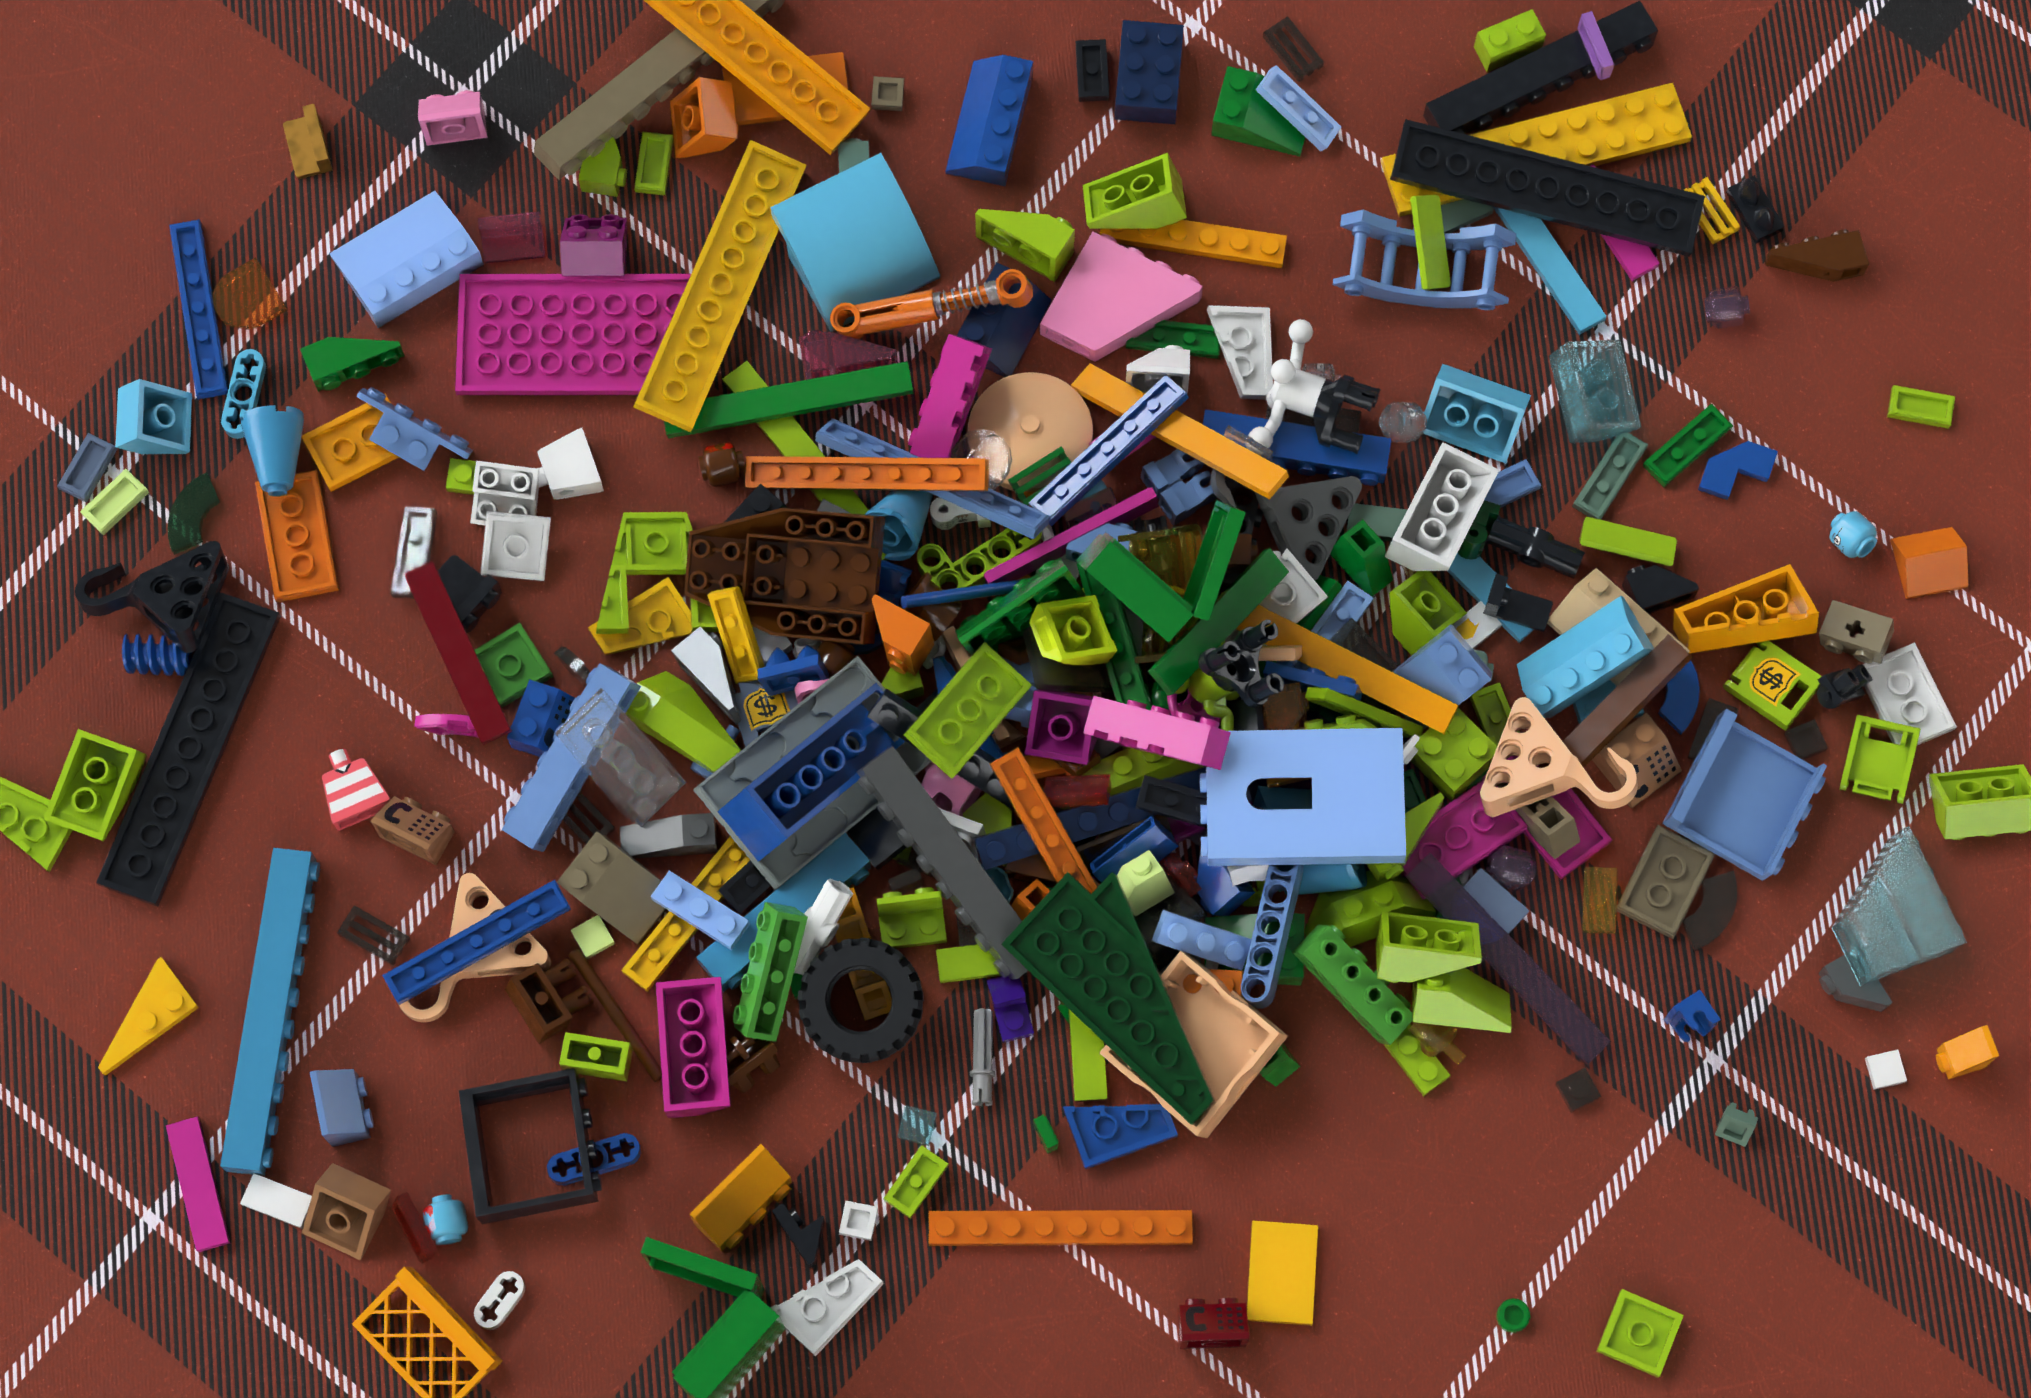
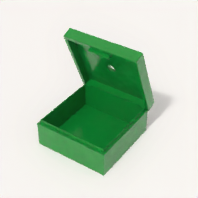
(1148, 594)
(739, 1334)

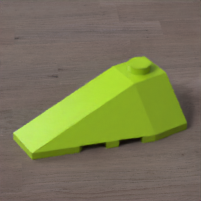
(681, 720)

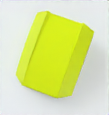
(1072, 631)

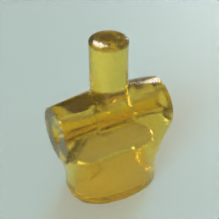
(1437, 1038)

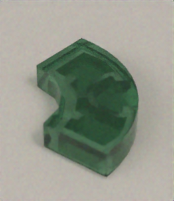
(188, 513)

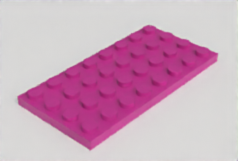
(561, 332)

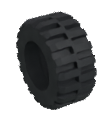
(816, 995)

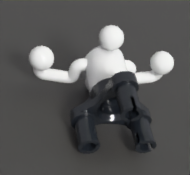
(1312, 396)

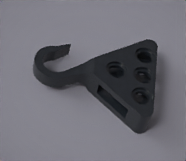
(165, 594)

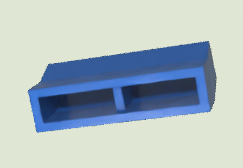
(1146, 836)

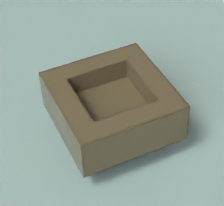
(887, 93)

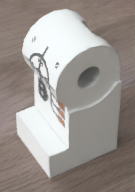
(947, 515)

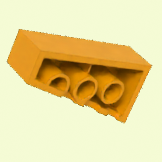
(1748, 613)

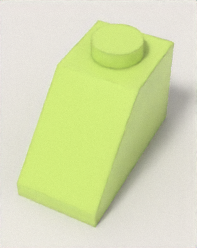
(1144, 882)

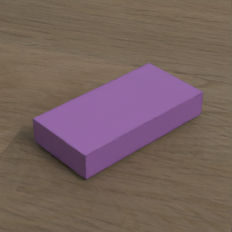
(1595, 45)

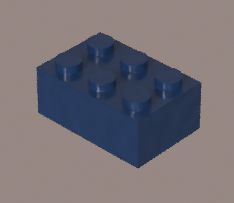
(1148, 72)

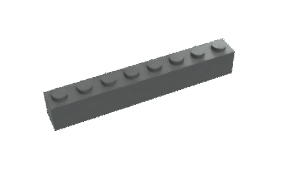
(944, 855)

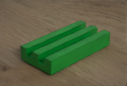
(1065, 461)

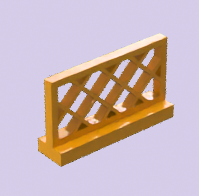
(440, 1315)

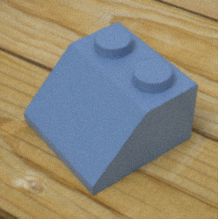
(341, 1105)

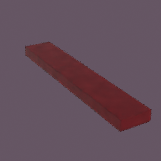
(457, 653)

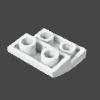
(504, 490)

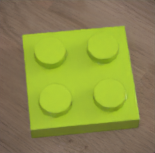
(1640, 1333)

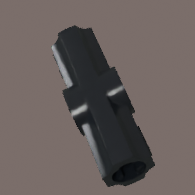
(1535, 547)

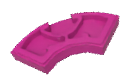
(446, 724)

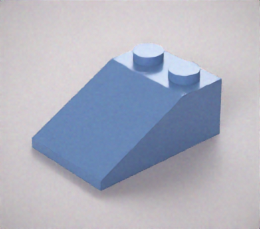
(1446, 668)

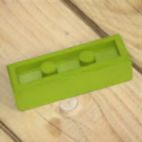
(1430, 242)
(1628, 541)

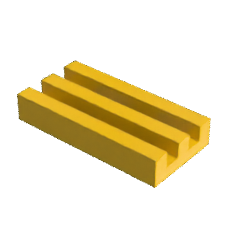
(1720, 206)

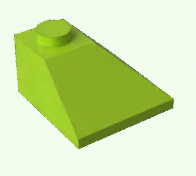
(1421, 610)

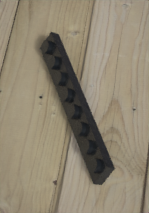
(899, 715)

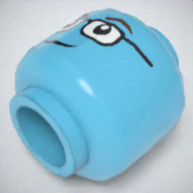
(1853, 534)

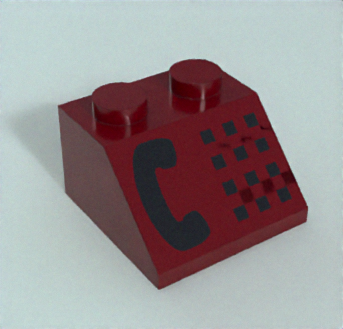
(1213, 1324)

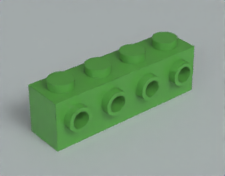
(769, 971)
(1354, 983)

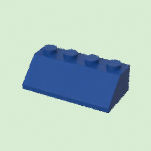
(990, 119)

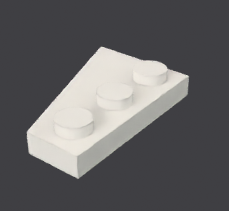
(825, 1308)

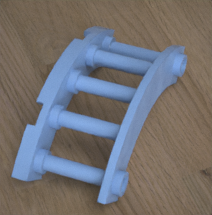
(1486, 237)

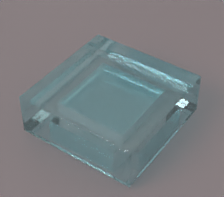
(917, 1125)

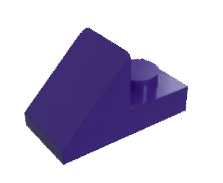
(1010, 1008)

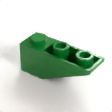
(341, 359)

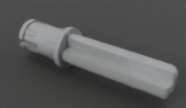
(982, 1057)

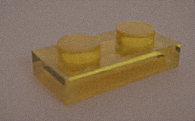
(1600, 900)

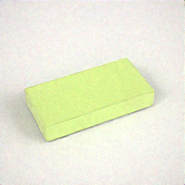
(114, 501)

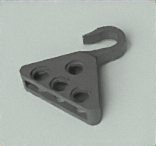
(1315, 506)

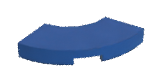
(1681, 698)

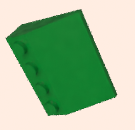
(1010, 615)

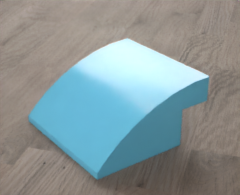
(855, 239)

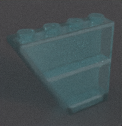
(1896, 914)

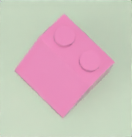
(452, 118)

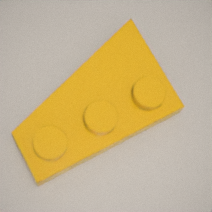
(652, 617)

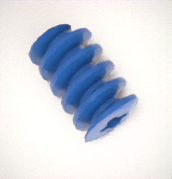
(154, 656)

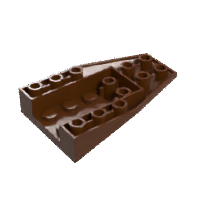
(796, 571)

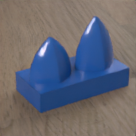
(782, 675)

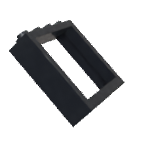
(474, 1097)

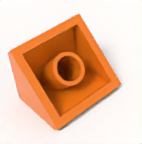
(1931, 562)

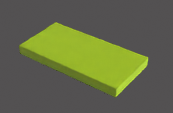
(967, 710)

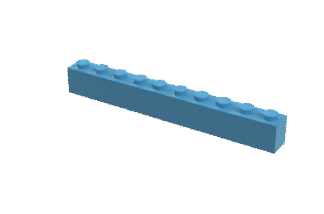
(269, 1012)

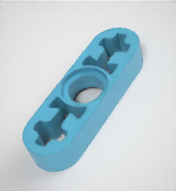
(257, 373)

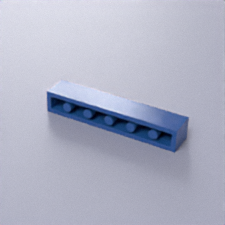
(1298, 449)

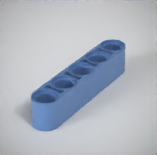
(1274, 943)

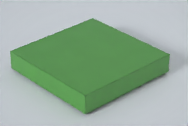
(511, 662)

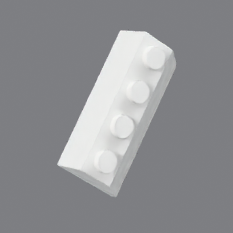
(1441, 511)

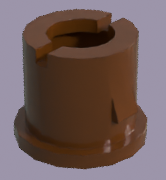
(937, 615)

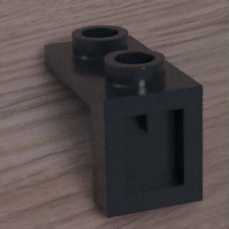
(1517, 606)

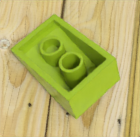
(1136, 197)
(1029, 238)
(94, 785)
(1424, 947)
(1461, 1001)

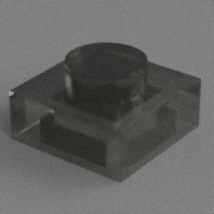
(1578, 1090)

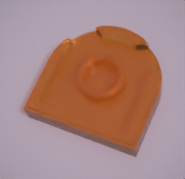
(247, 297)

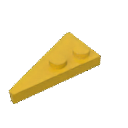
(155, 1010)

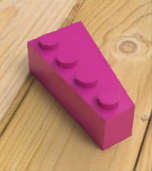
(949, 398)

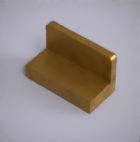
(307, 144)

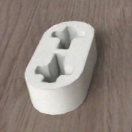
(493, 1295)

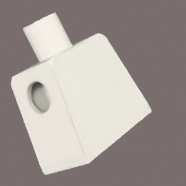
(569, 467)

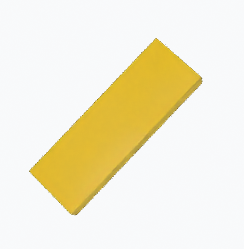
(736, 633)

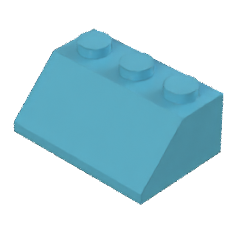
(1474, 413)

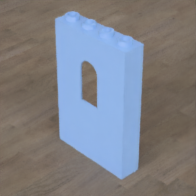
(1354, 799)

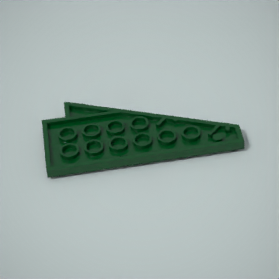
(1103, 971)

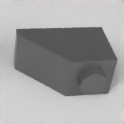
(1841, 982)

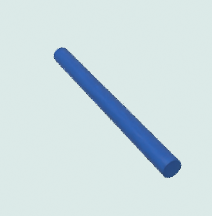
(958, 594)

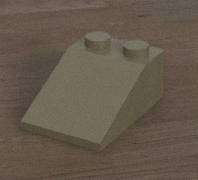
(614, 887)

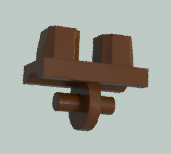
(746, 1057)

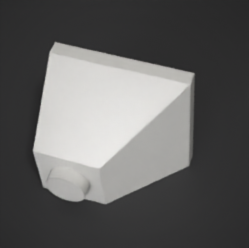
(1168, 361)

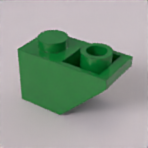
(1363, 558)

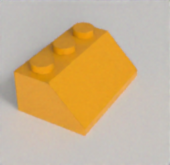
(741, 1199)

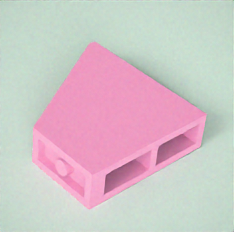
(1114, 297)

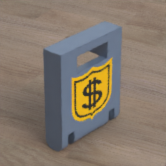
(759, 710)

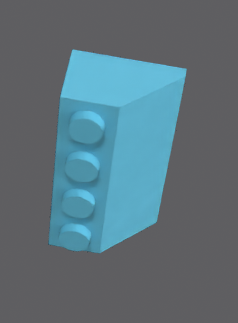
(1583, 658)

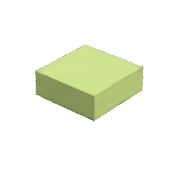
(592, 936)

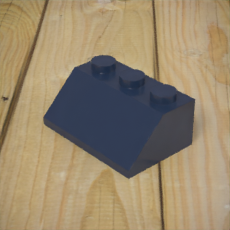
(1005, 327)

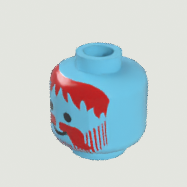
(445, 1219)

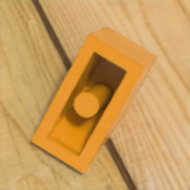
(1967, 1053)

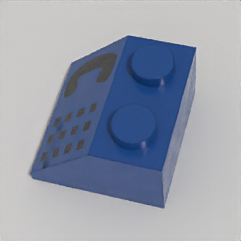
(538, 718)

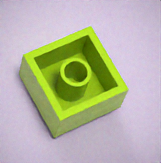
(1454, 758)

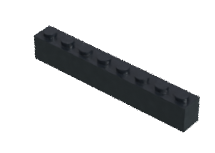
(1539, 74)

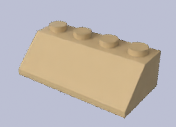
(1592, 595)

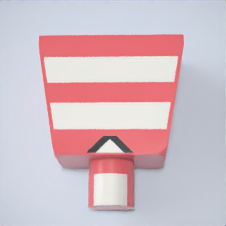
(352, 790)

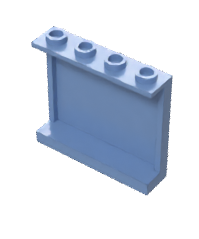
(1744, 797)

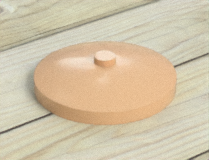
(1034, 418)

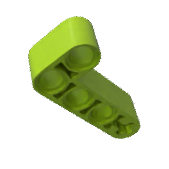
(983, 556)

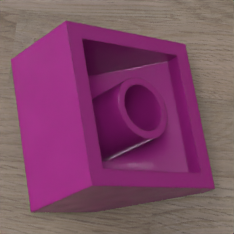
(1059, 725)

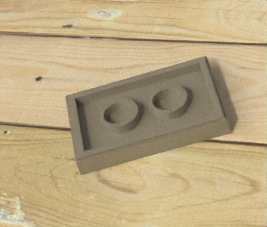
(1665, 881)

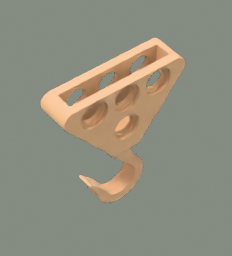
(1530, 783)
(499, 963)

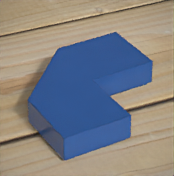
(1745, 458)

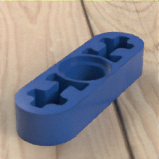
(615, 1145)

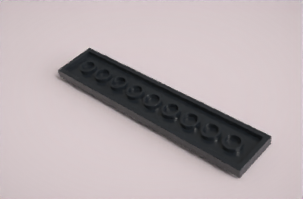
(1547, 188)
(188, 750)

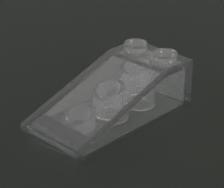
(620, 758)

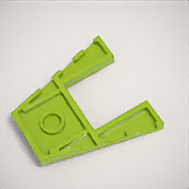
(648, 546)

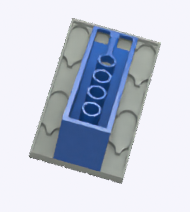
(799, 778)

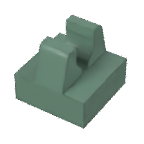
(1736, 1125)

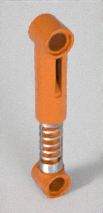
(928, 305)

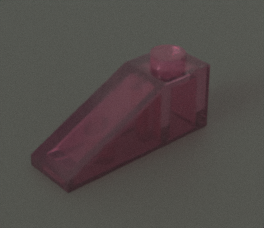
(835, 354)

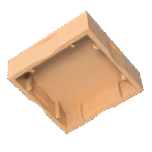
(1225, 1034)

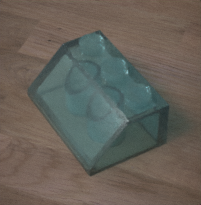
(1594, 390)

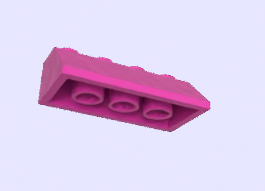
(692, 1046)

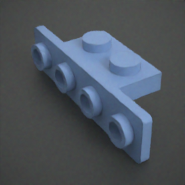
(407, 435)

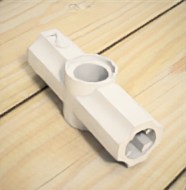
(822, 922)

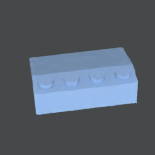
(407, 258)

